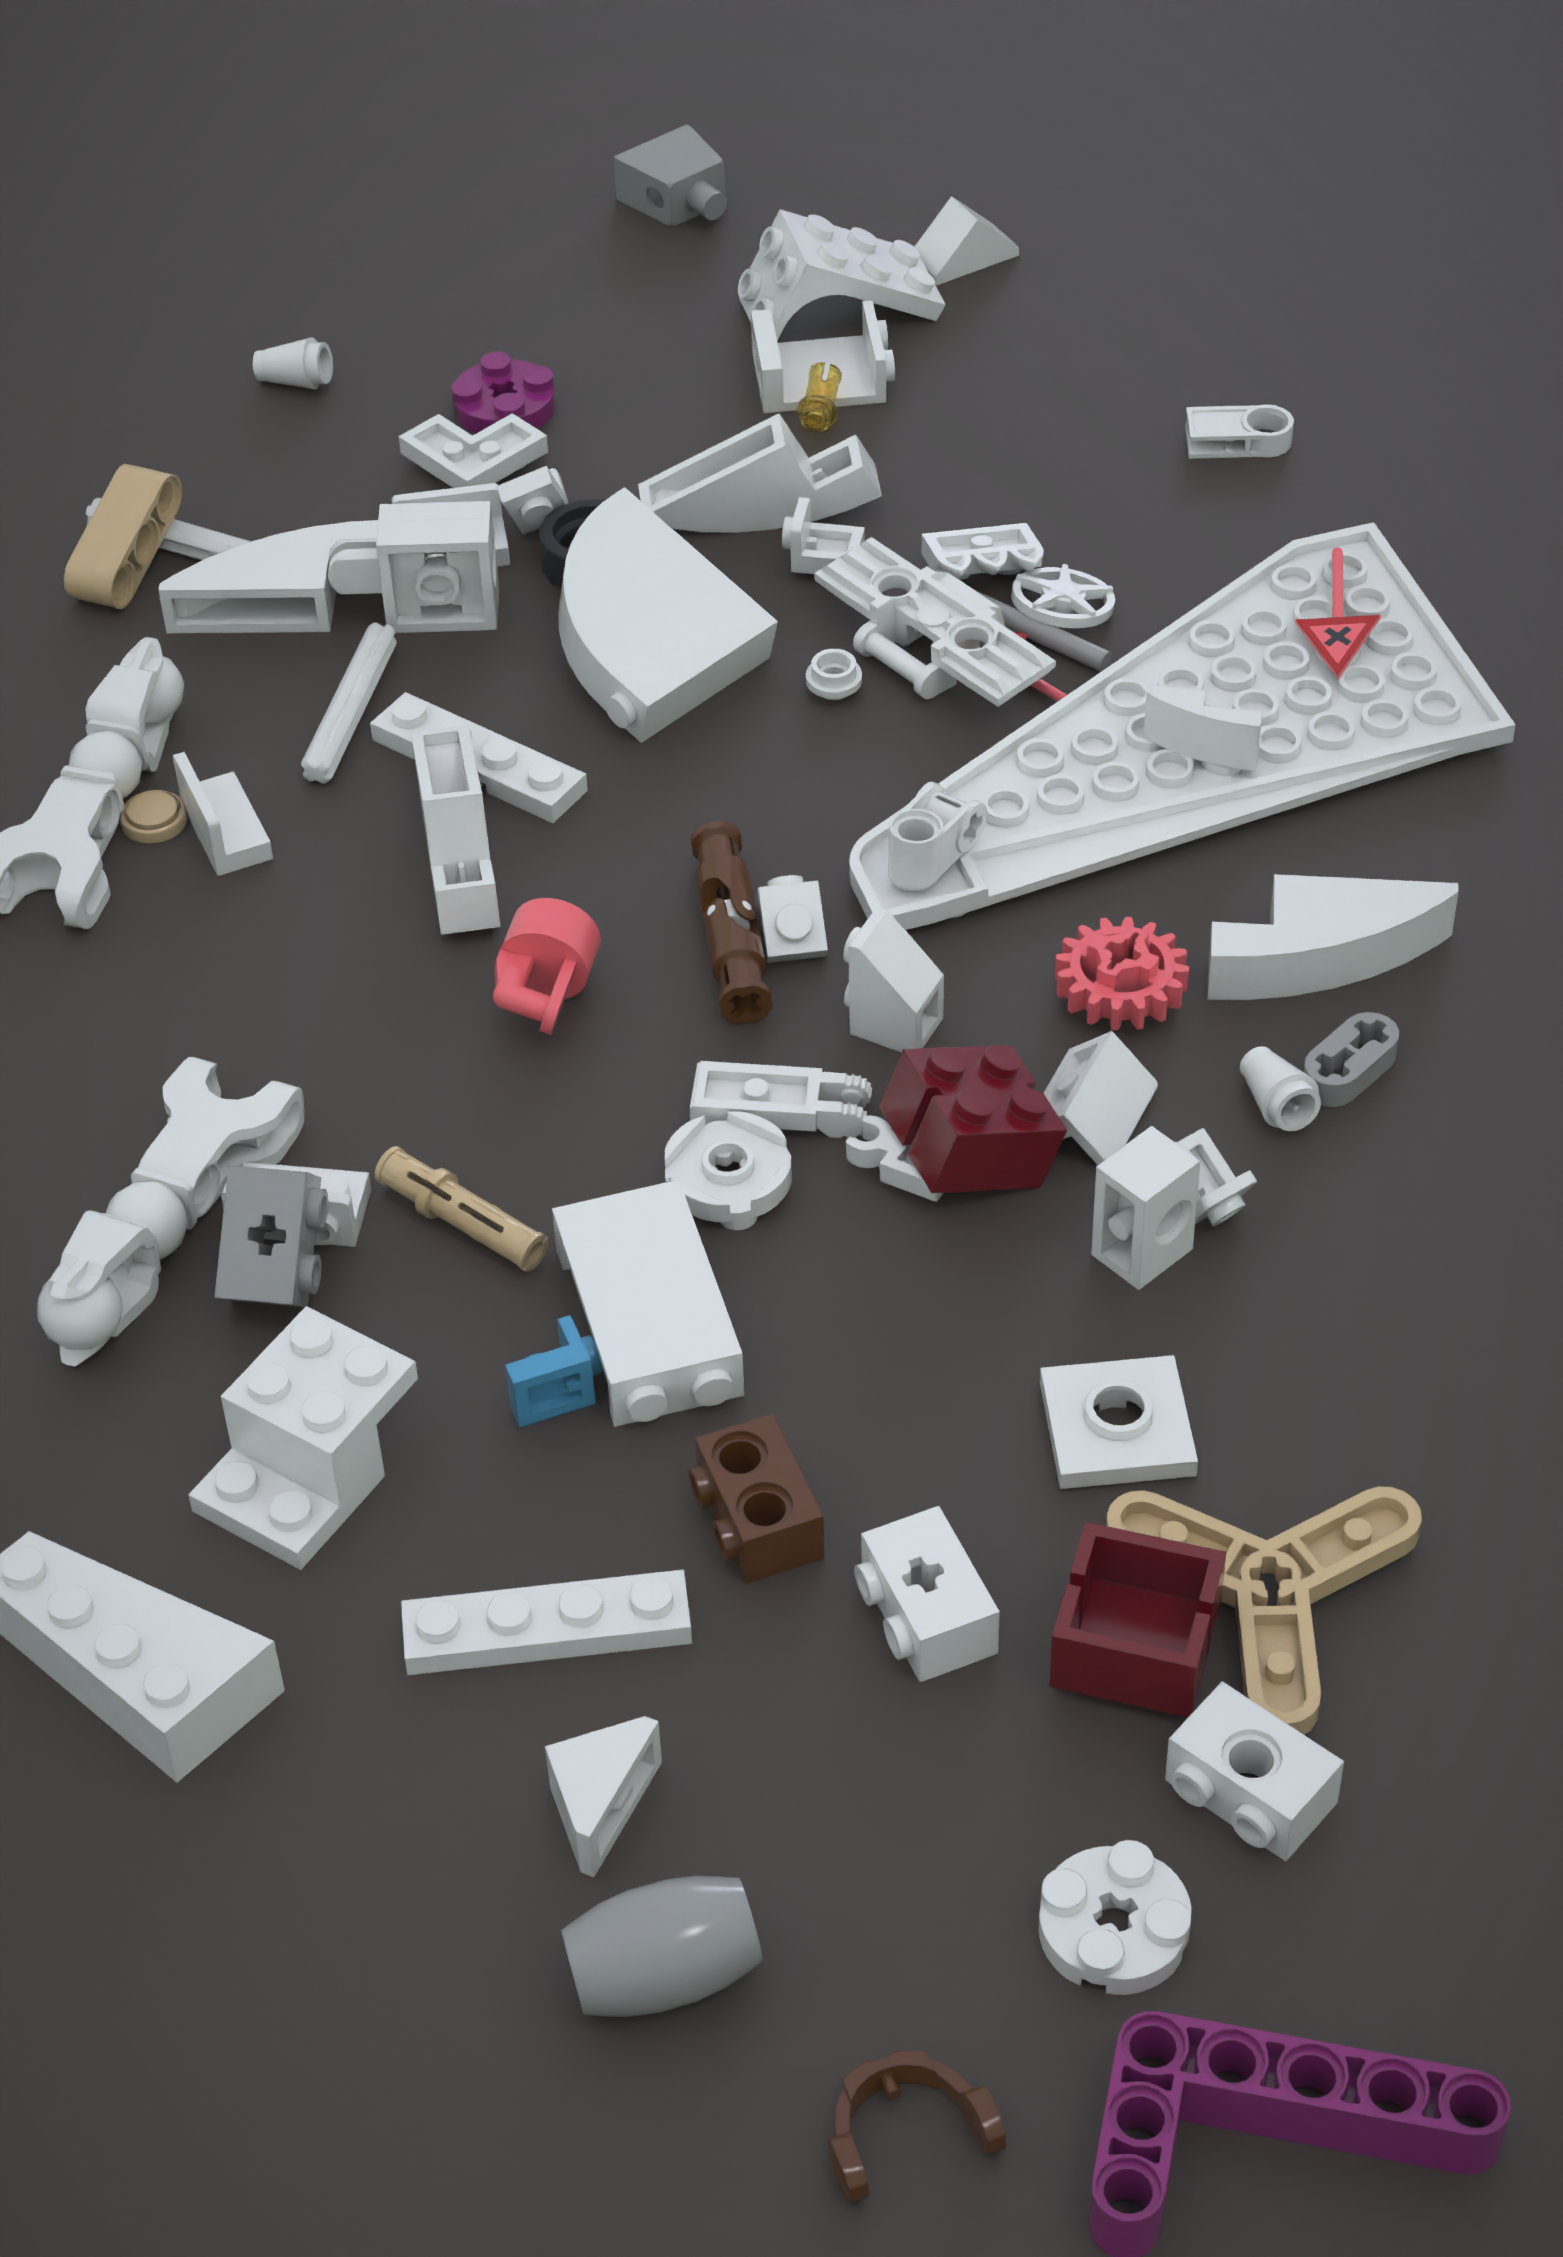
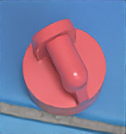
(545, 959)

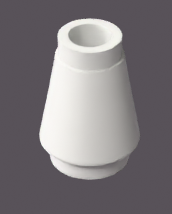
(295, 364)
(1280, 1089)

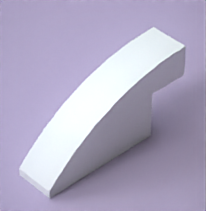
(758, 480)
(261, 584)
(455, 830)
(1328, 935)

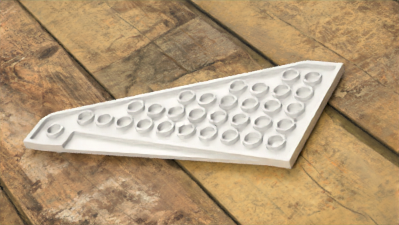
(1093, 792)

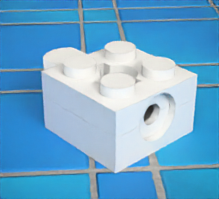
(419, 589)

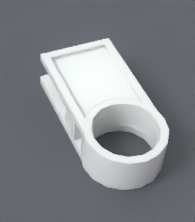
(1234, 433)

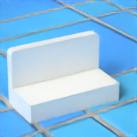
(222, 819)
(1100, 1094)

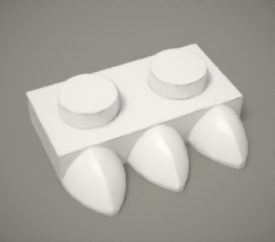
(983, 550)

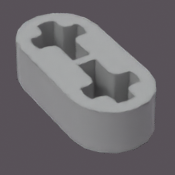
(1359, 1066)

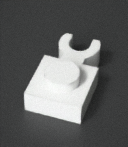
(889, 1154)

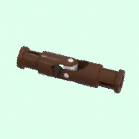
(730, 923)

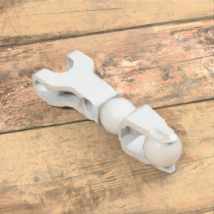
(83, 806)
(115, 1257)

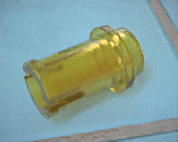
(818, 406)

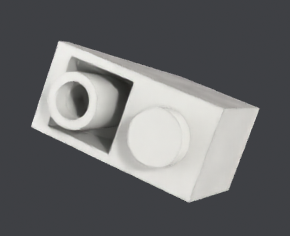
(892, 985)

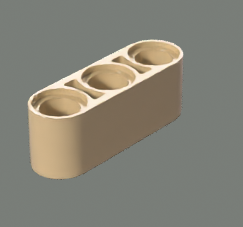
(123, 536)

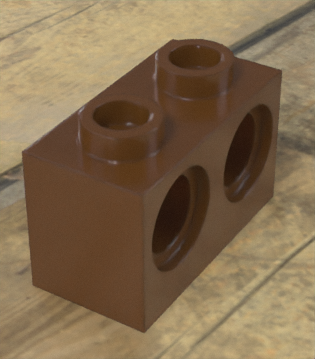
(758, 1499)

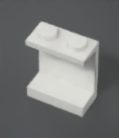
(785, 366)

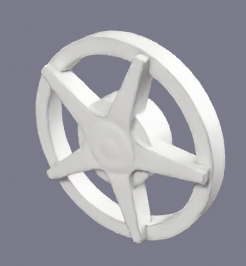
(1063, 597)

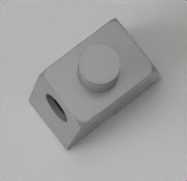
(672, 178)

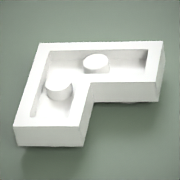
(474, 459)

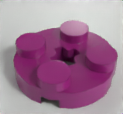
(502, 388)

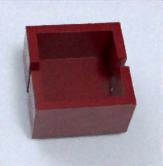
(972, 1118)
(1137, 1619)

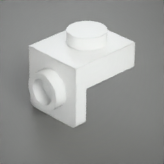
(533, 497)
(816, 543)
(791, 919)
(1218, 1187)

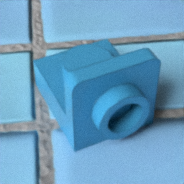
(556, 1379)

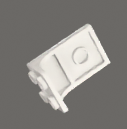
(815, 259)

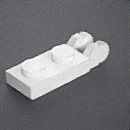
(783, 1095)

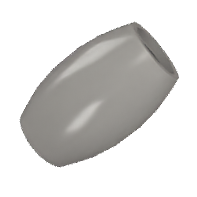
(662, 1946)

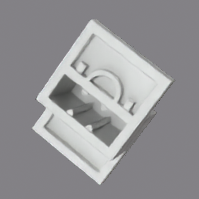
(303, 1437)

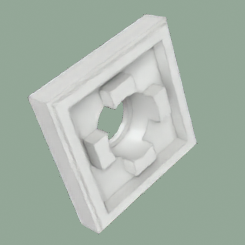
(1101, 1453)

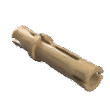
(409, 1175)

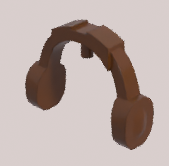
(886, 2074)

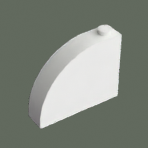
(653, 619)

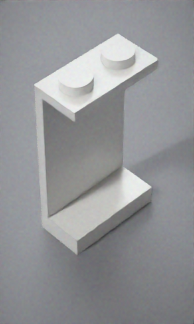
(650, 1302)

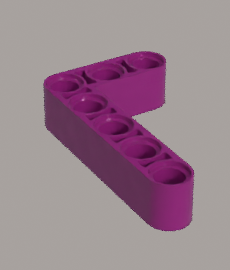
(1271, 2108)

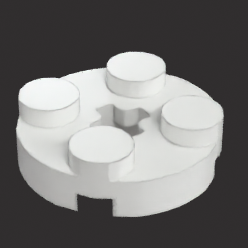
(737, 1195)
(1121, 1879)

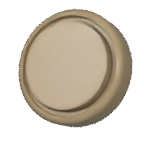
(153, 816)

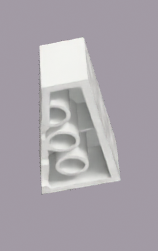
(135, 1655)

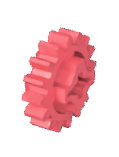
(1121, 973)

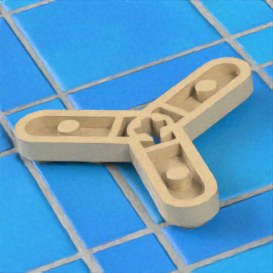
(1307, 1564)

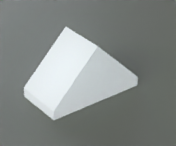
(962, 243)
(600, 1782)

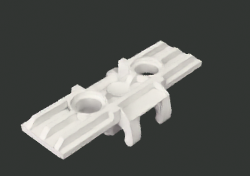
(942, 611)

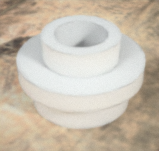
(833, 674)

